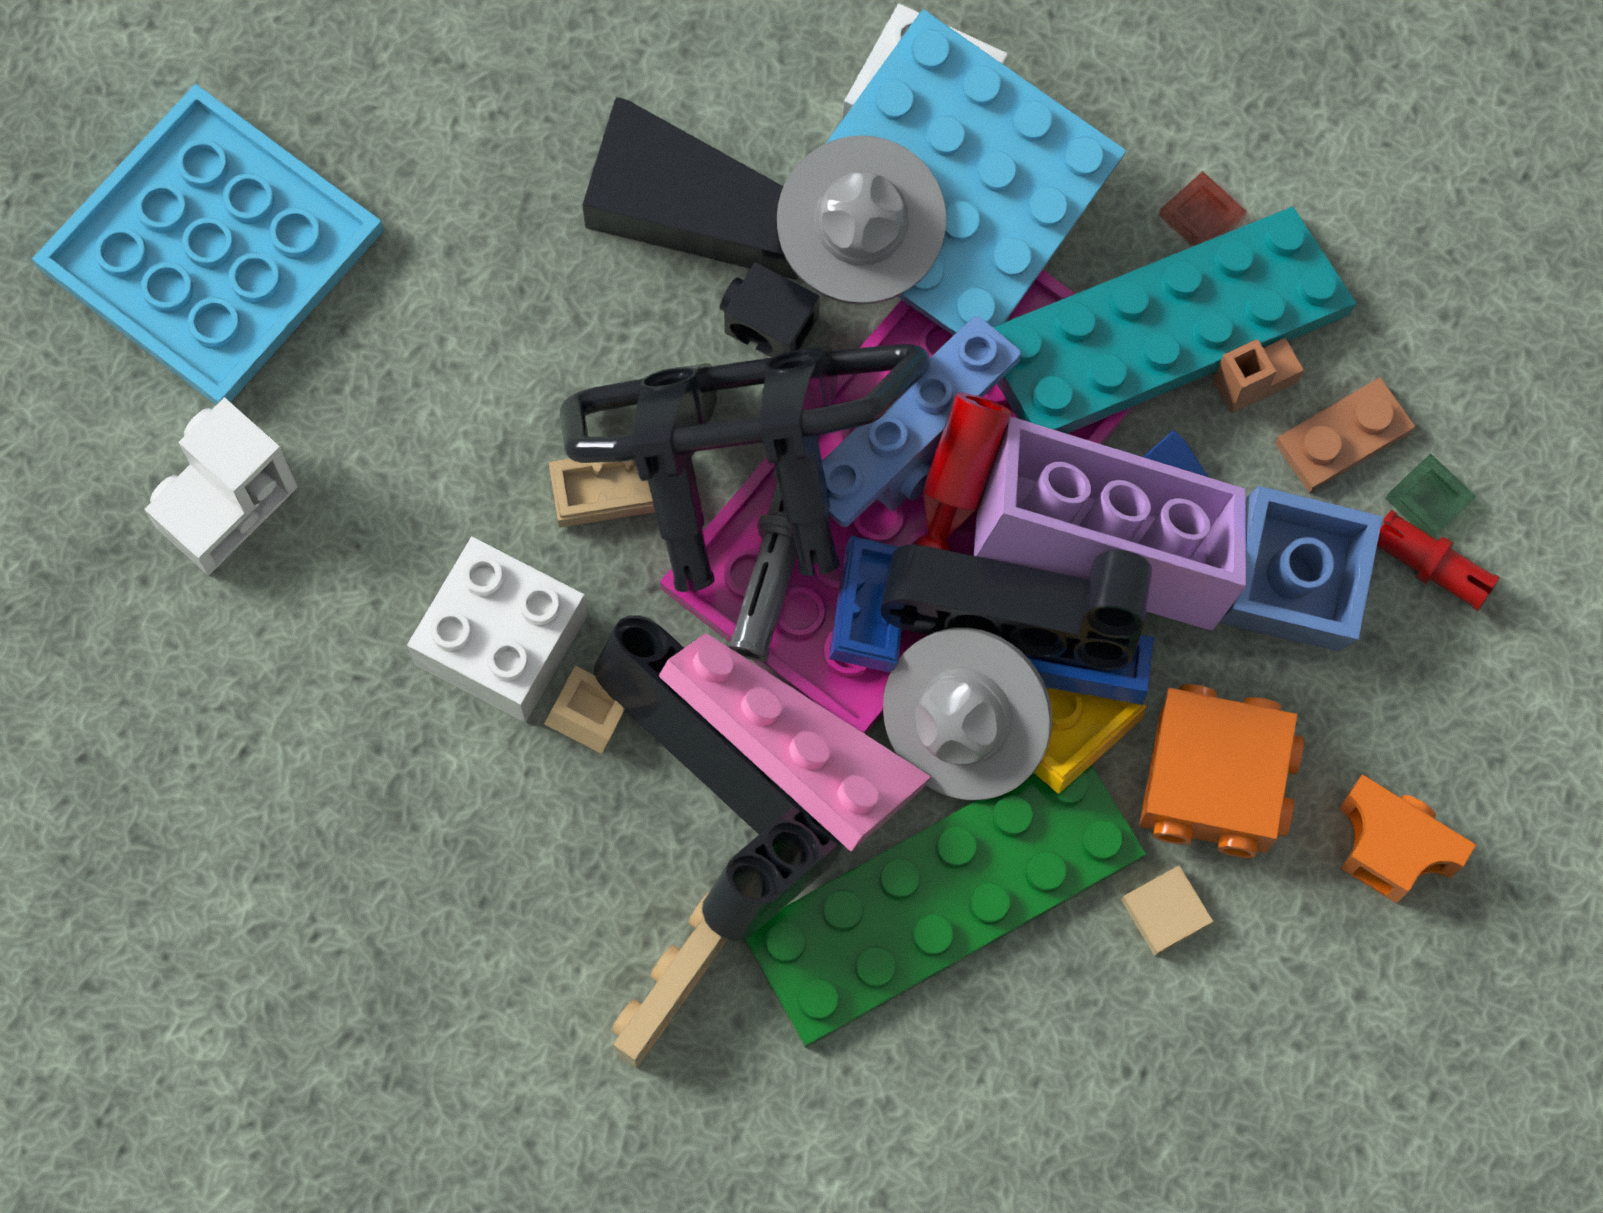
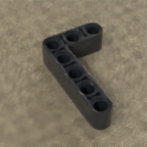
(790, 842)

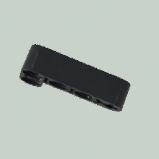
(1036, 610)

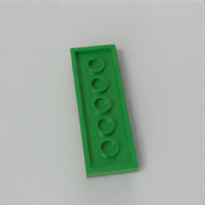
(939, 899)

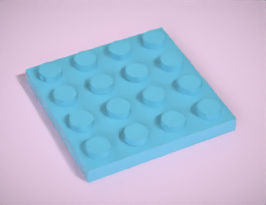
(1005, 159)
(208, 245)

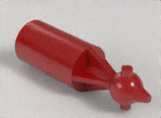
(961, 465)

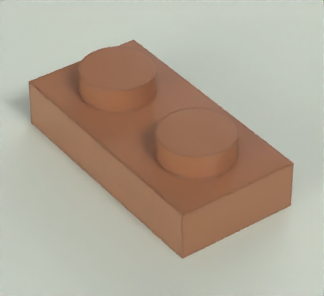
(1344, 435)

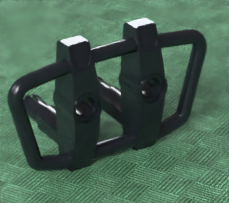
(795, 411)

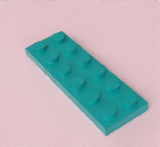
(1169, 322)

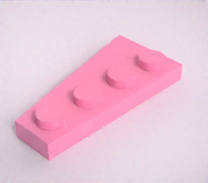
(805, 749)

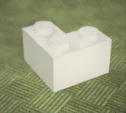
(227, 489)

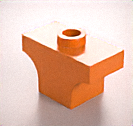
(1398, 840)

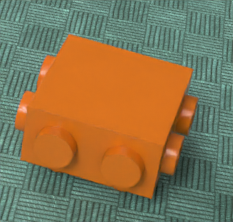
(1221, 771)

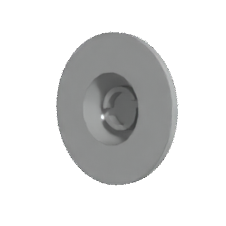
(861, 219)
(968, 713)

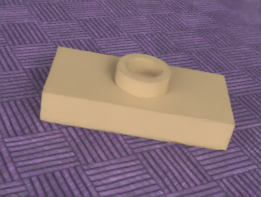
(598, 491)

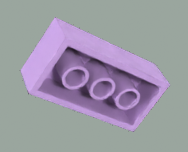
(1068, 499)

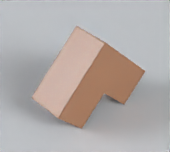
(1256, 373)

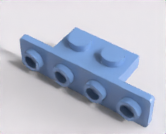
(896, 452)

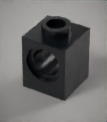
(769, 311)

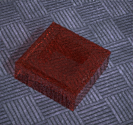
(1202, 211)

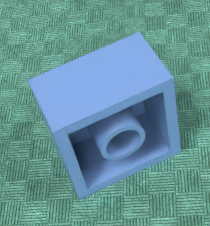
(1305, 569)

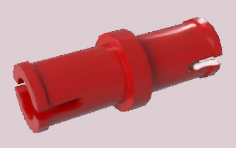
(1436, 560)

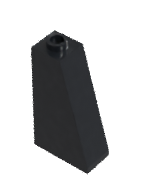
(681, 194)

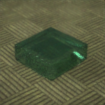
(1430, 496)

